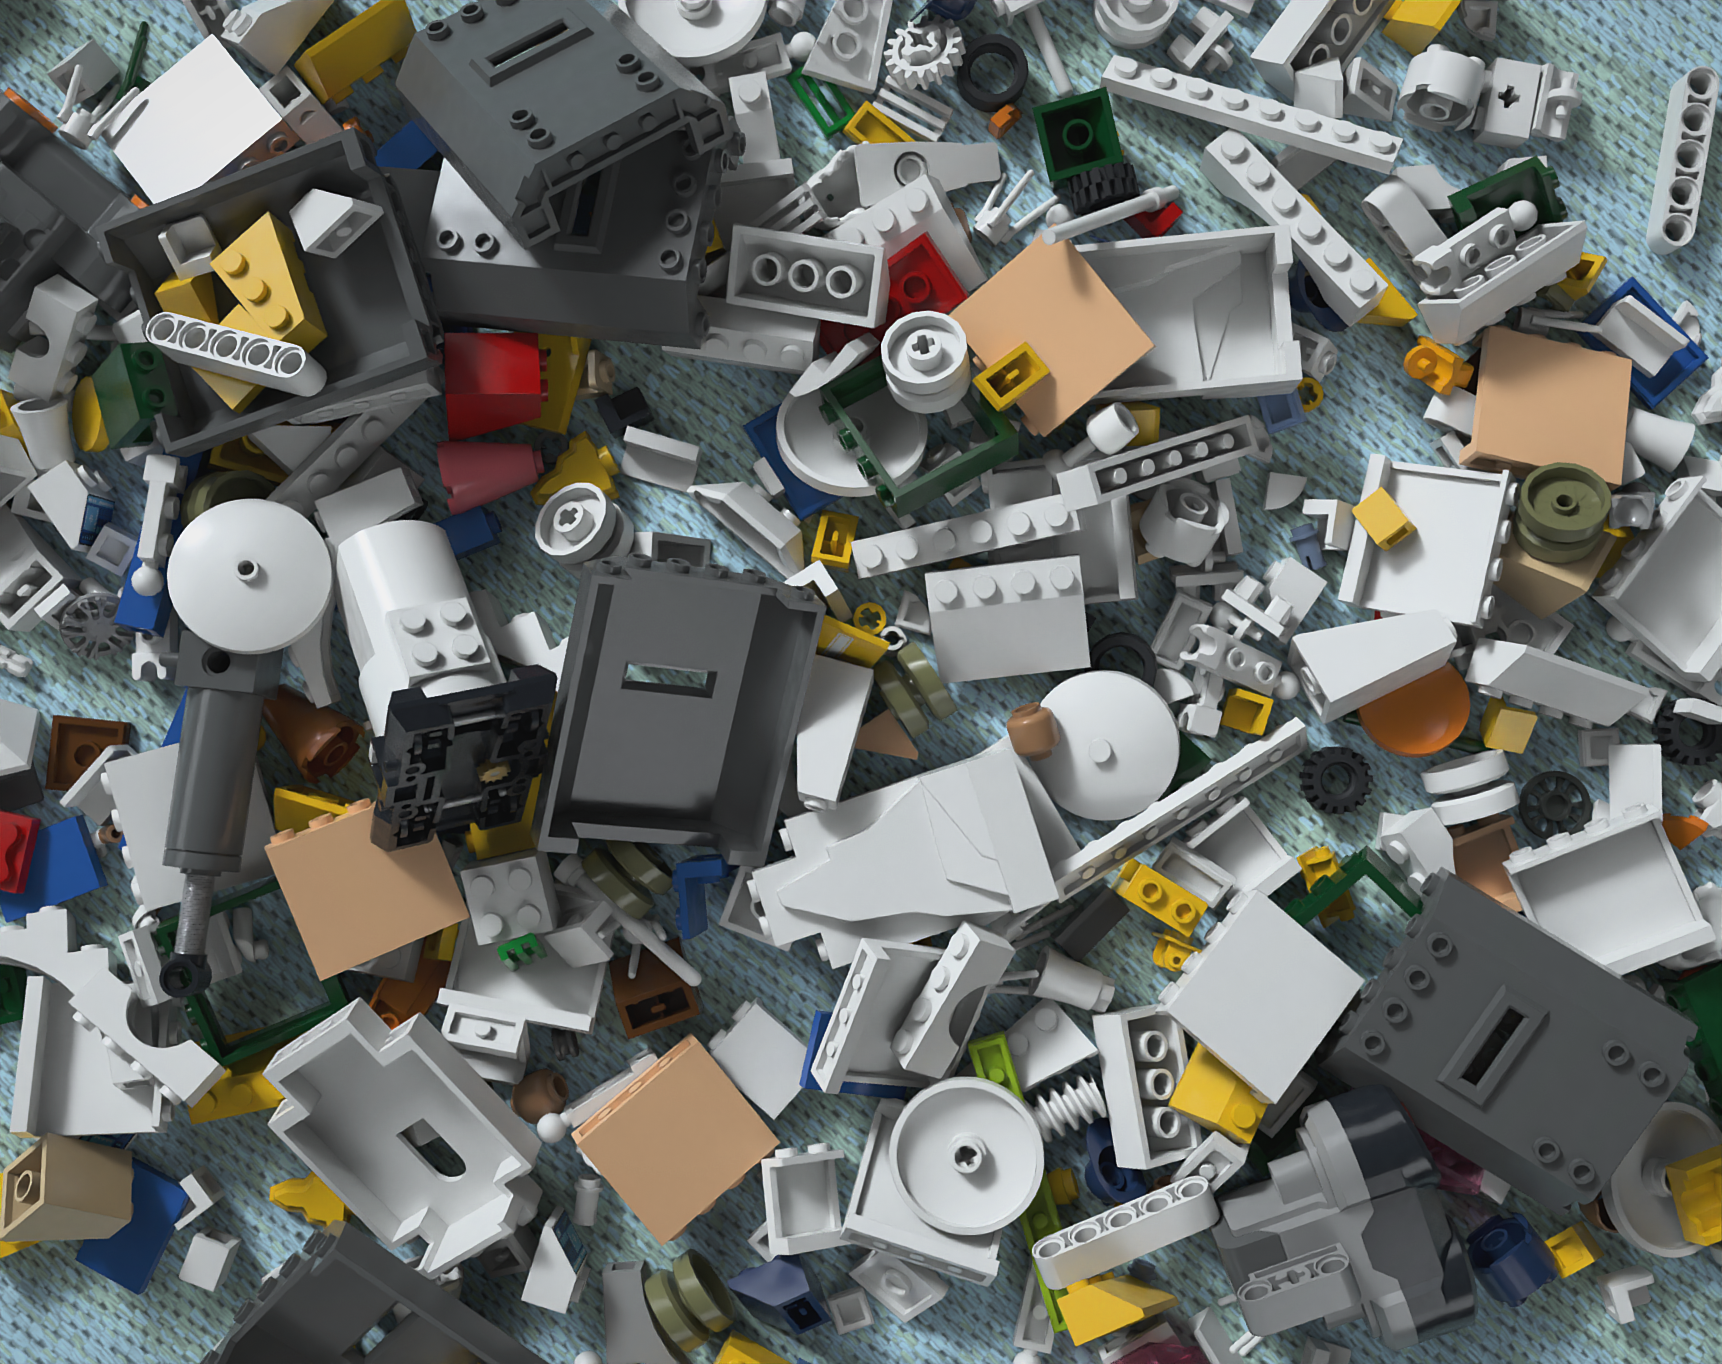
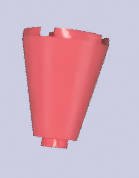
(485, 471)

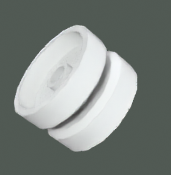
(1133, 22)
(926, 361)
(582, 527)
(1470, 787)

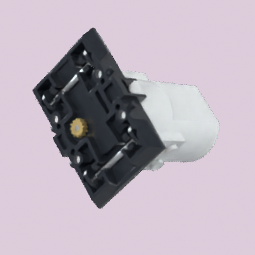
(446, 723)

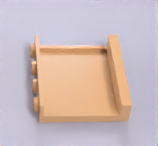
(1065, 317)
(1547, 406)
(357, 897)
(676, 1139)

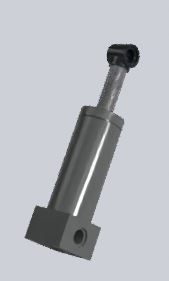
(211, 785)

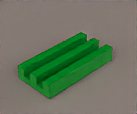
(838, 125)
(511, 959)

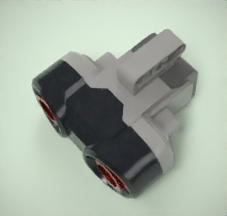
(1349, 1230)

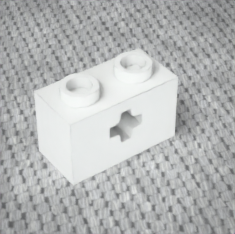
(1517, 87)

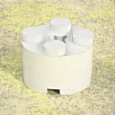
(1441, 89)
(1183, 521)

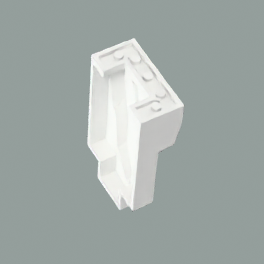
(1210, 308)
(907, 860)

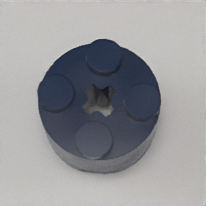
(1510, 1258)

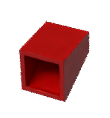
(492, 381)

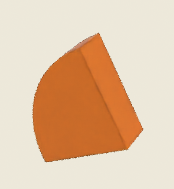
(1004, 120)
(1683, 830)

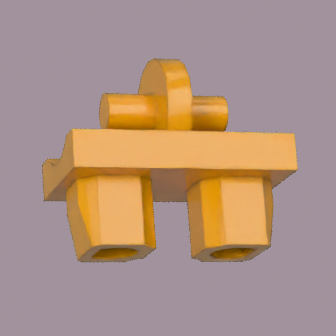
(1437, 366)

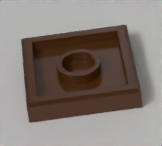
(77, 744)

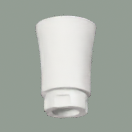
(45, 432)
(1658, 438)
(1070, 982)

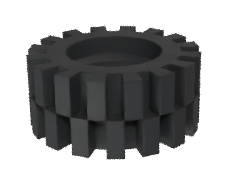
(1103, 188)
(1675, 749)
(1356, 788)

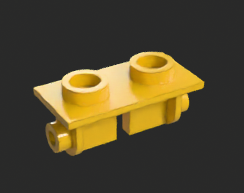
(1315, 864)
(1172, 949)

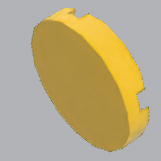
(87, 418)

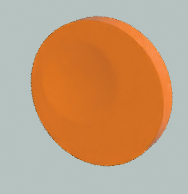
(1419, 715)

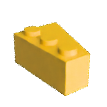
(271, 283)

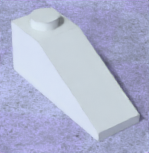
(755, 116)

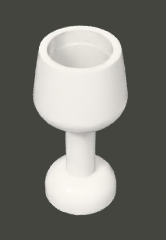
(1106, 430)

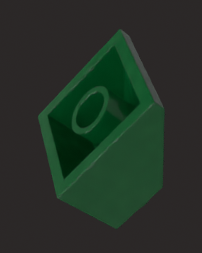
(1077, 135)

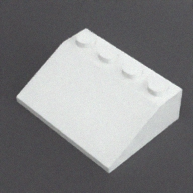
(907, 215)
(1008, 618)

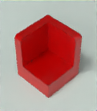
(1154, 223)

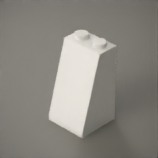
(1368, 659)

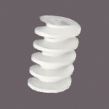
(1067, 1107)

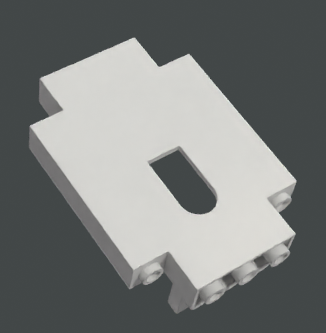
(352, 1094)

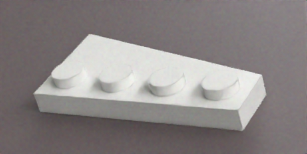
(1043, 1045)

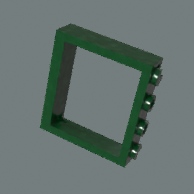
(871, 378)
(1351, 870)
(200, 1010)

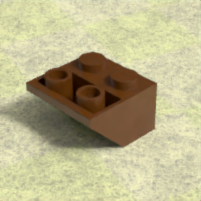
(655, 994)

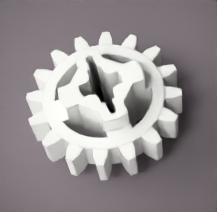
(925, 52)

